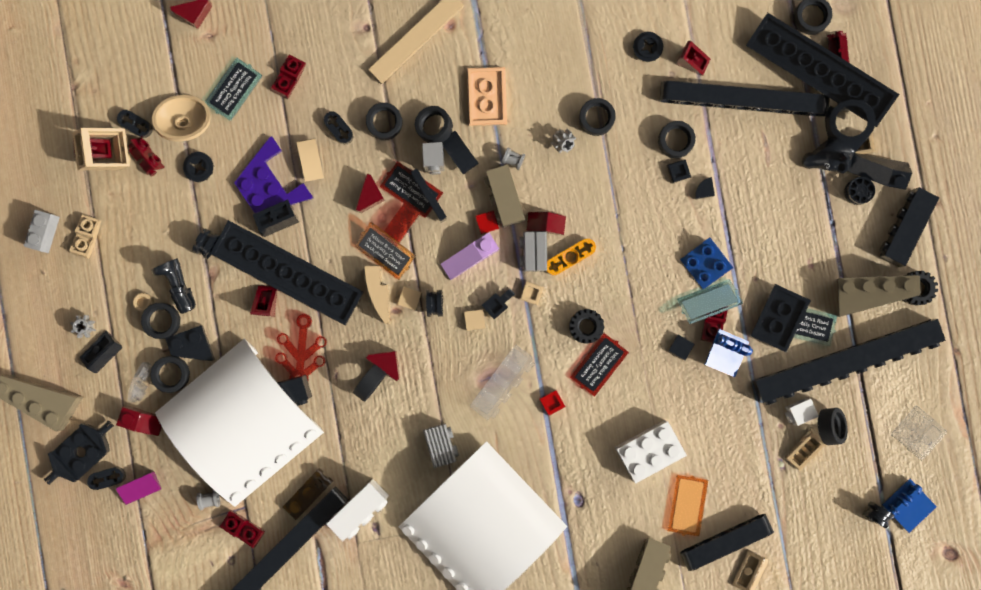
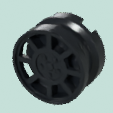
(859, 190)
(205, 243)
(434, 303)
(878, 515)

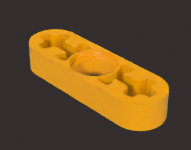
(585, 254)

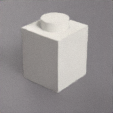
(801, 412)

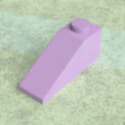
(470, 256)

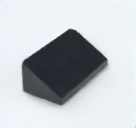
(100, 352)

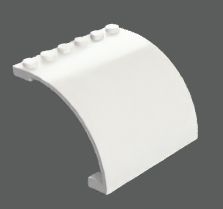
(236, 424)
(483, 524)

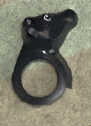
(839, 149)

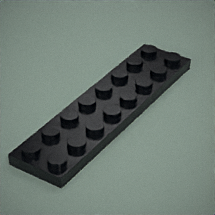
(820, 67)
(287, 272)

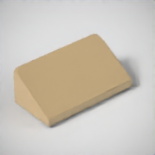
(750, 571)

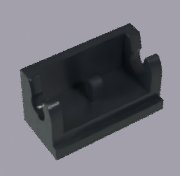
(275, 218)

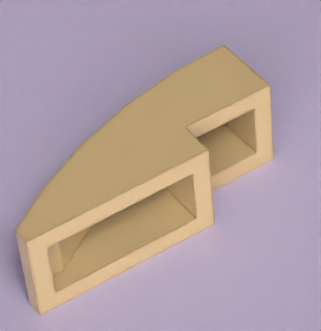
(378, 293)

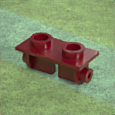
(838, 44)
(141, 149)

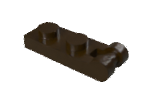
(307, 494)

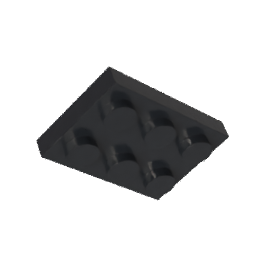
(780, 318)

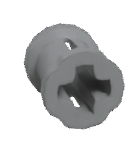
(513, 158)
(208, 500)

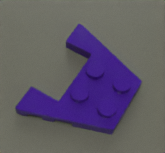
(261, 186)

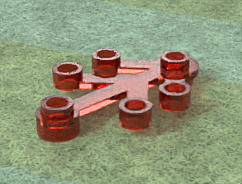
(301, 354)

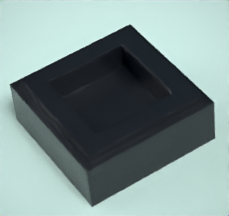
(678, 171)
(681, 347)

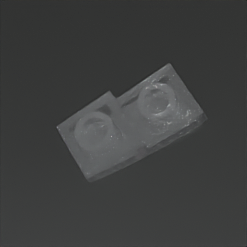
(137, 387)

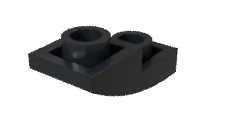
(459, 153)

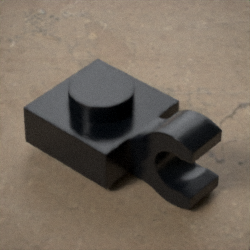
(496, 304)

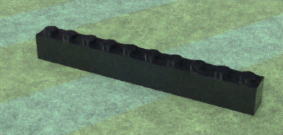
(848, 360)

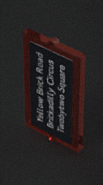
(404, 188)
(599, 364)

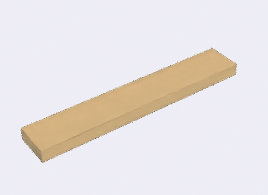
(415, 39)

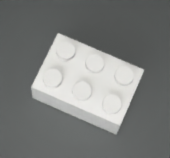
(650, 451)
(358, 511)

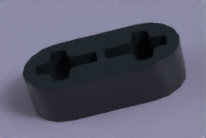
(136, 120)
(335, 130)
(107, 482)

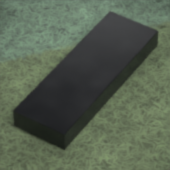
(429, 195)

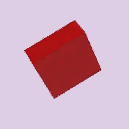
(487, 222)
(552, 402)

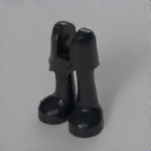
(179, 292)

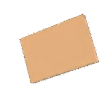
(487, 96)

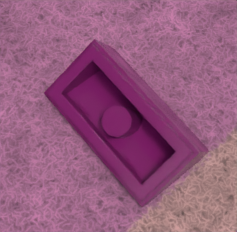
(139, 488)

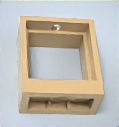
(83, 148)

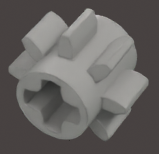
(563, 140)
(78, 329)

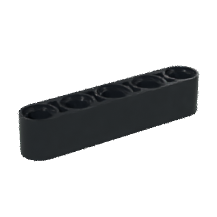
(727, 542)

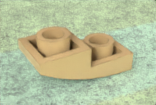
(309, 159)
(85, 236)

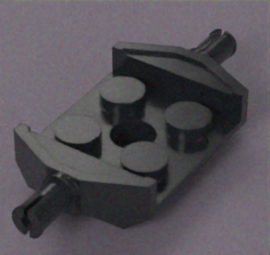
(65, 459)

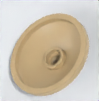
(181, 118)

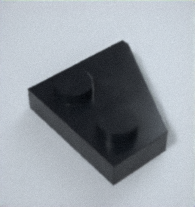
(191, 344)

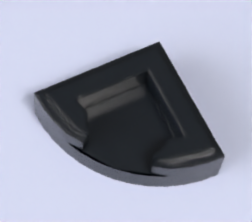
(705, 189)

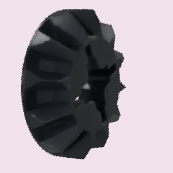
(649, 38)
(190, 170)

